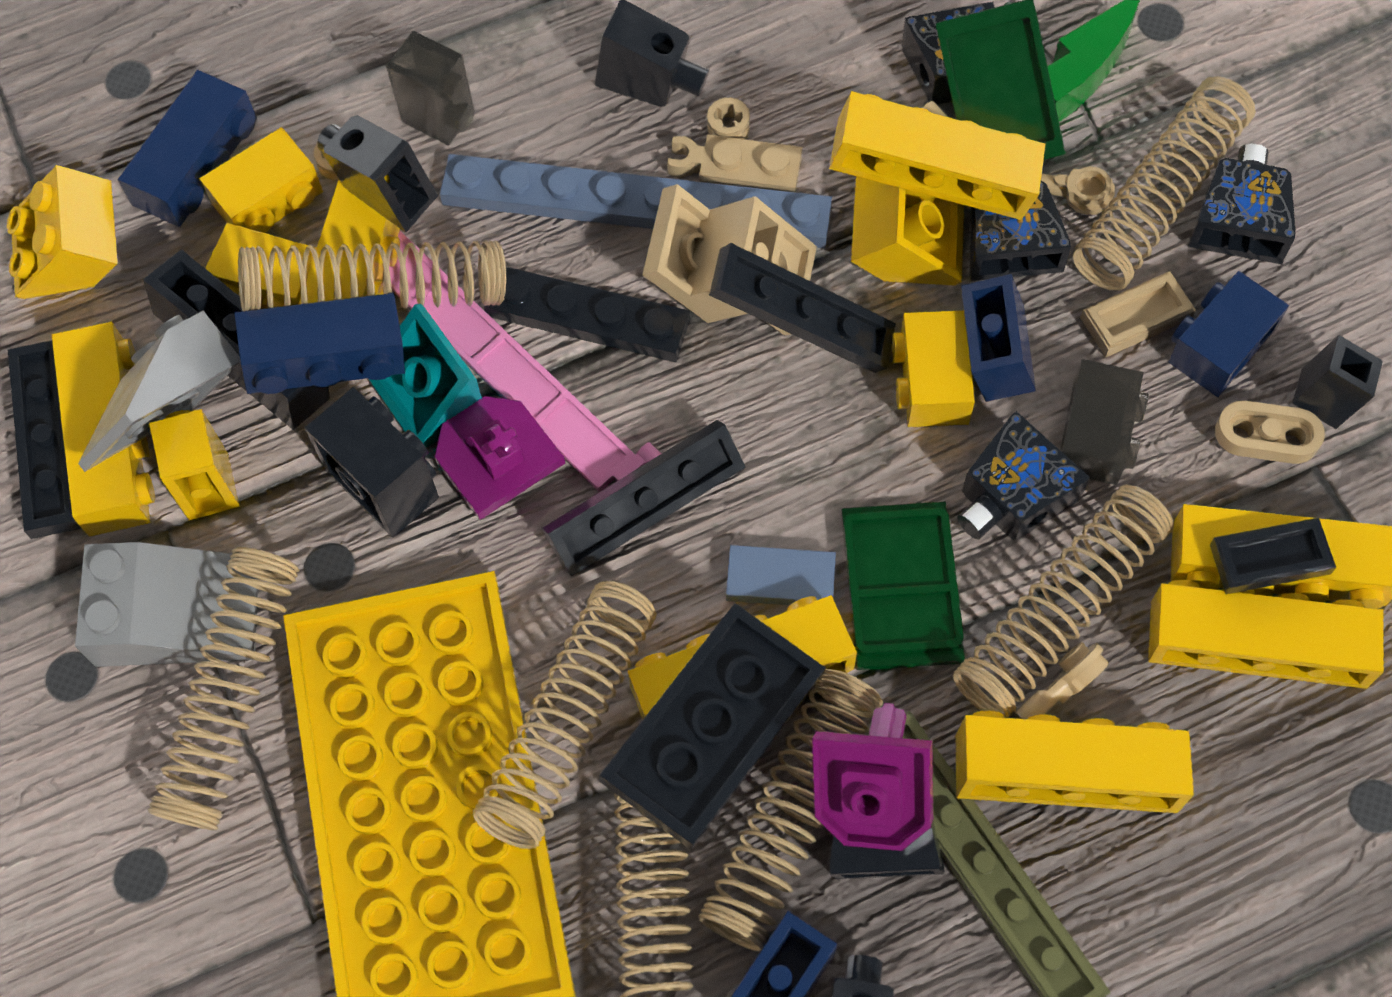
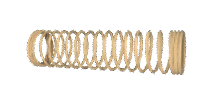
(1110, 248)
(490, 273)
(261, 566)
(970, 672)
(508, 808)
(659, 911)
(731, 923)

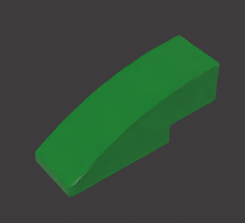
(1088, 56)

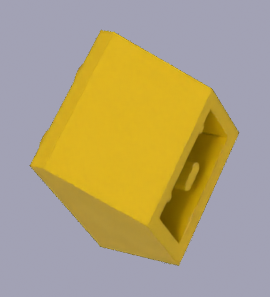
(62, 234)

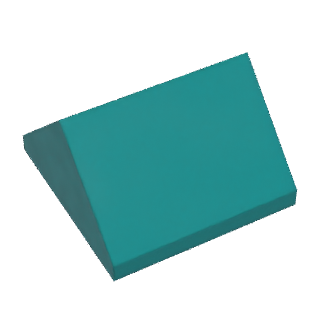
(434, 380)

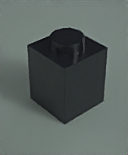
(1338, 381)

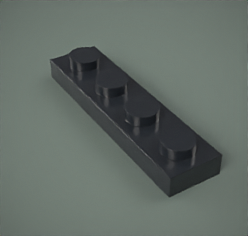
(802, 308)
(592, 315)
(39, 441)
(644, 497)

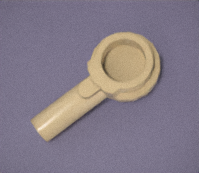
(1085, 189)
(1079, 668)

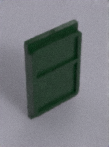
(1002, 73)
(902, 586)

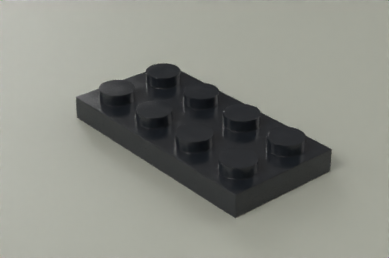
(711, 725)

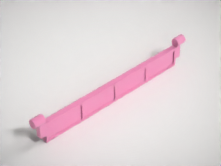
(520, 377)

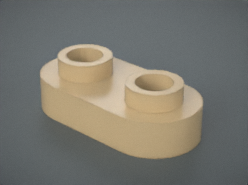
(1267, 431)

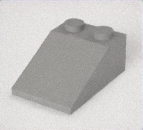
(166, 378)
(156, 604)

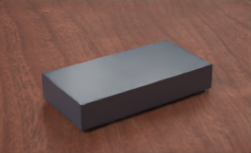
(778, 575)

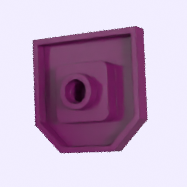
(495, 453)
(874, 785)

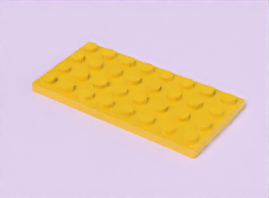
(399, 736)

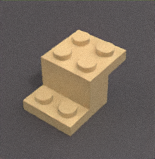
(689, 240)

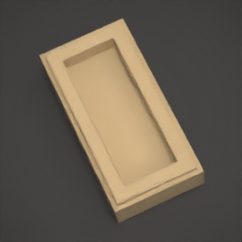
(1137, 314)

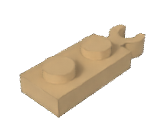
(738, 162)

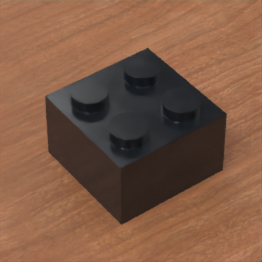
(374, 460)

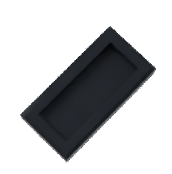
(1272, 555)

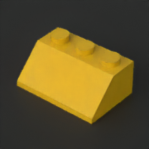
(906, 235)

